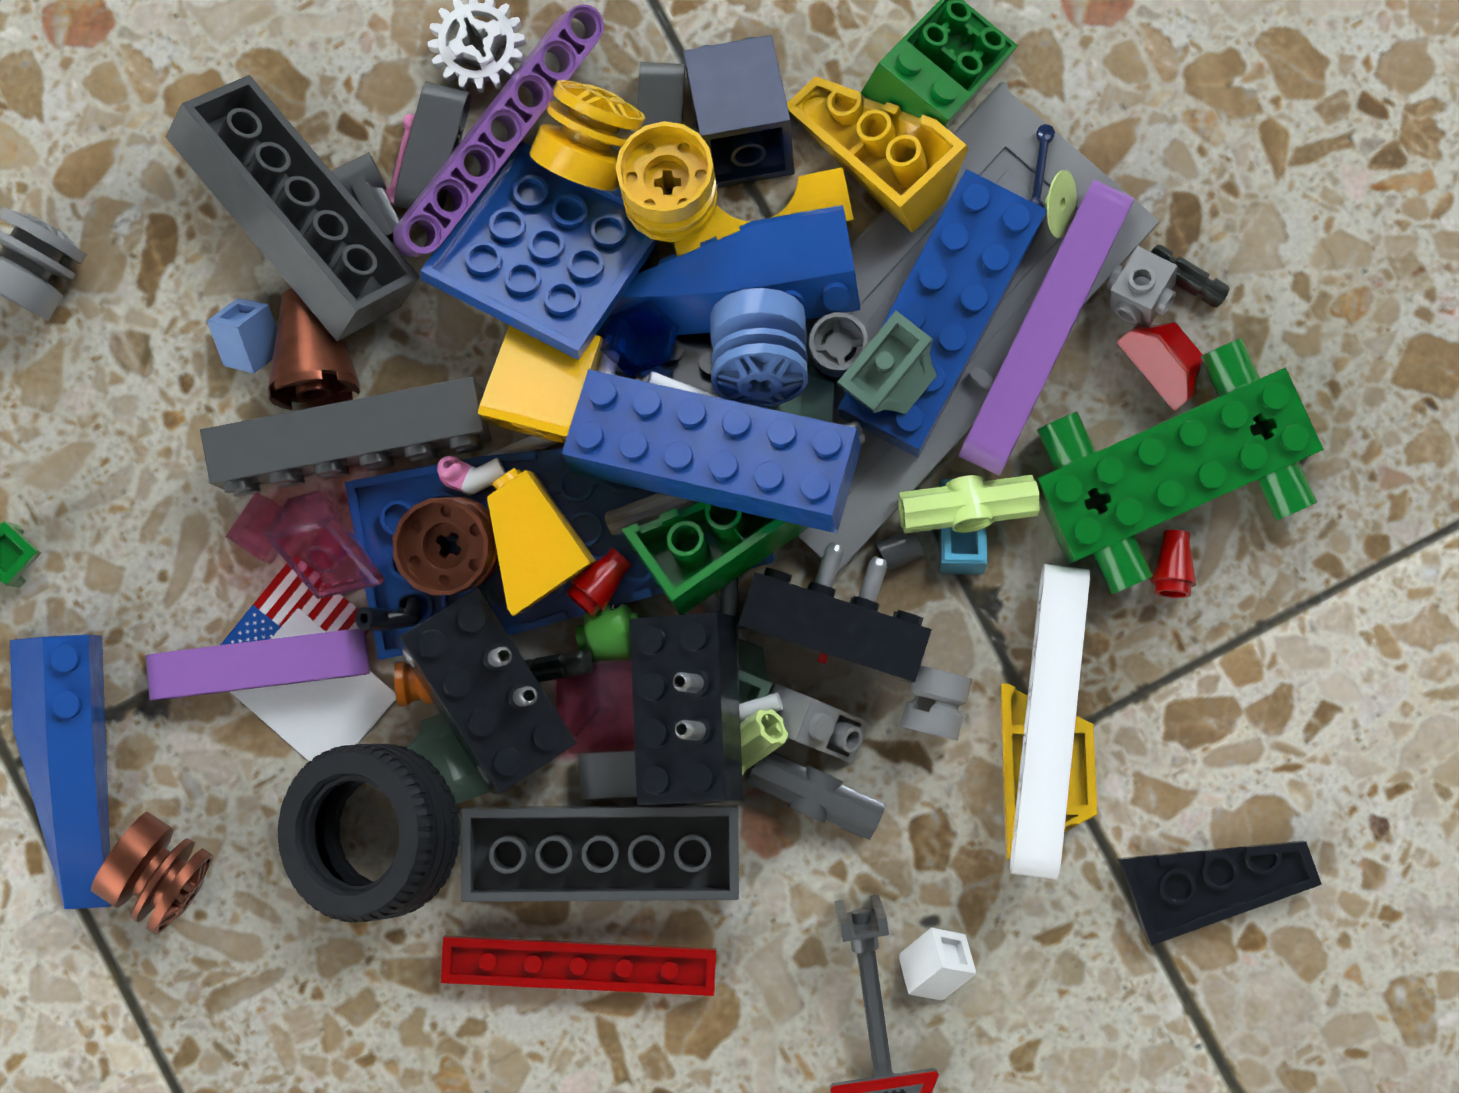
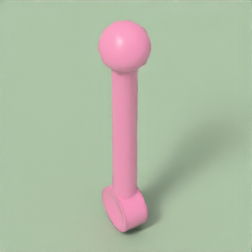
(407, 124)

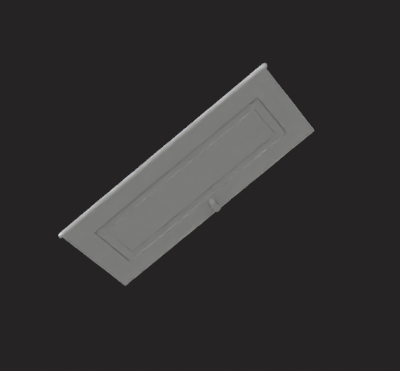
(1005, 151)

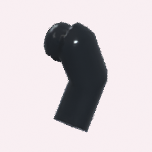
(389, 619)

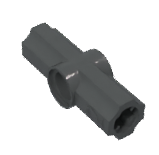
(817, 794)

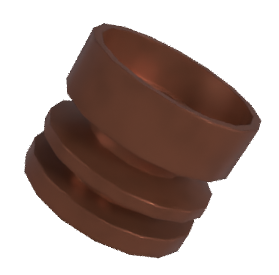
(423, 552)
(155, 875)

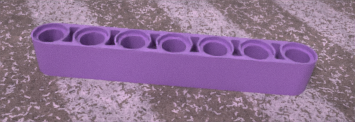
(483, 145)
(1046, 327)

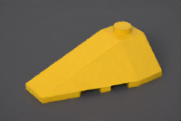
(892, 154)

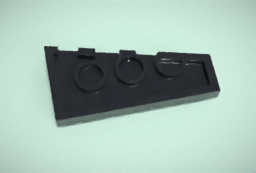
(1207, 886)

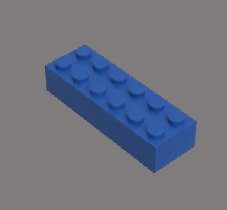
(955, 297)
(712, 450)

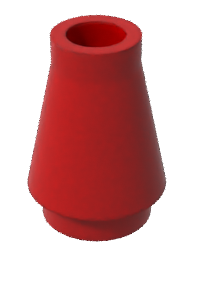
(1174, 566)
(598, 583)

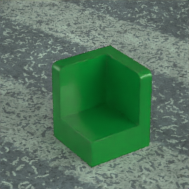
(15, 554)

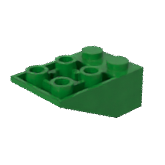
(940, 63)

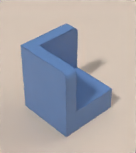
(244, 334)

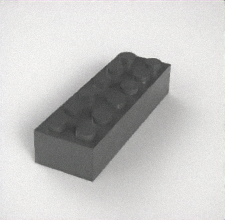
(292, 206)
(345, 435)
(599, 853)

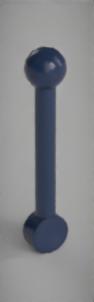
(1045, 135)

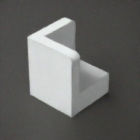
(937, 964)

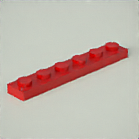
(578, 965)

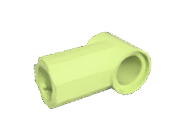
(760, 736)

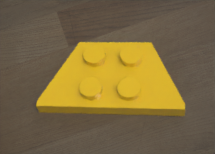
(1082, 782)

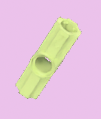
(968, 504)

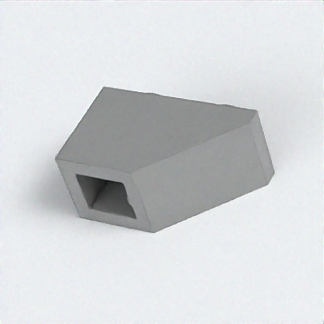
(820, 724)

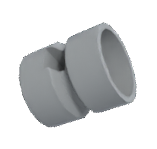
(836, 344)
(937, 703)

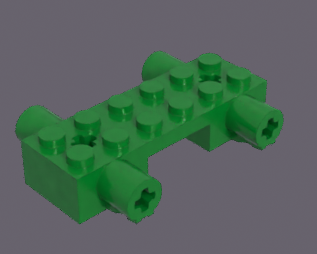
(1177, 465)

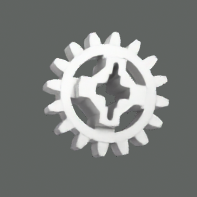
(462, 52)

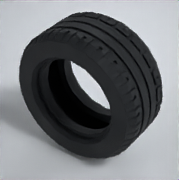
(311, 832)

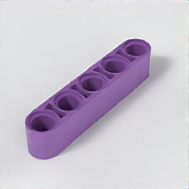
(257, 664)

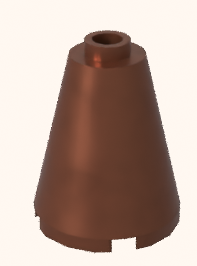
(308, 360)

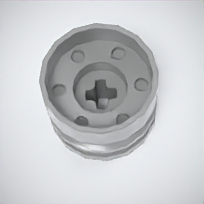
(30, 259)

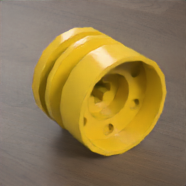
(590, 127)
(661, 159)

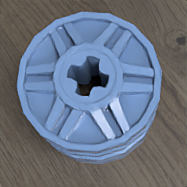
(758, 347)

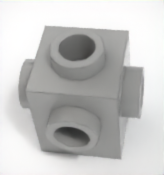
(1142, 287)

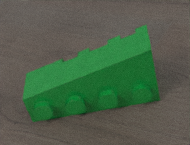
(705, 549)

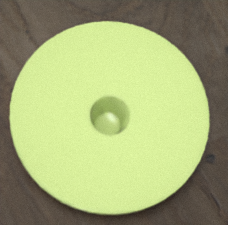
(1061, 203)

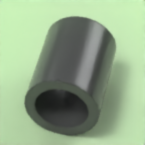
(899, 549)

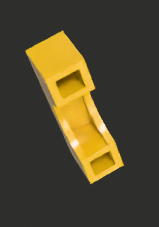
(812, 193)

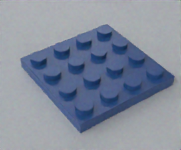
(541, 254)

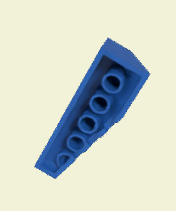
(792, 253)
(64, 755)

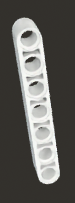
(1050, 722)

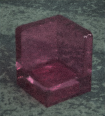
(251, 526)

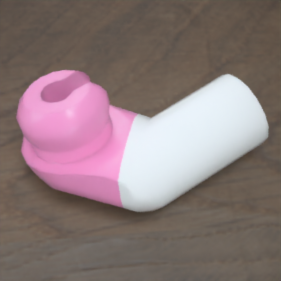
(466, 477)

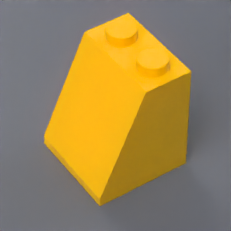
(536, 386)
(532, 540)

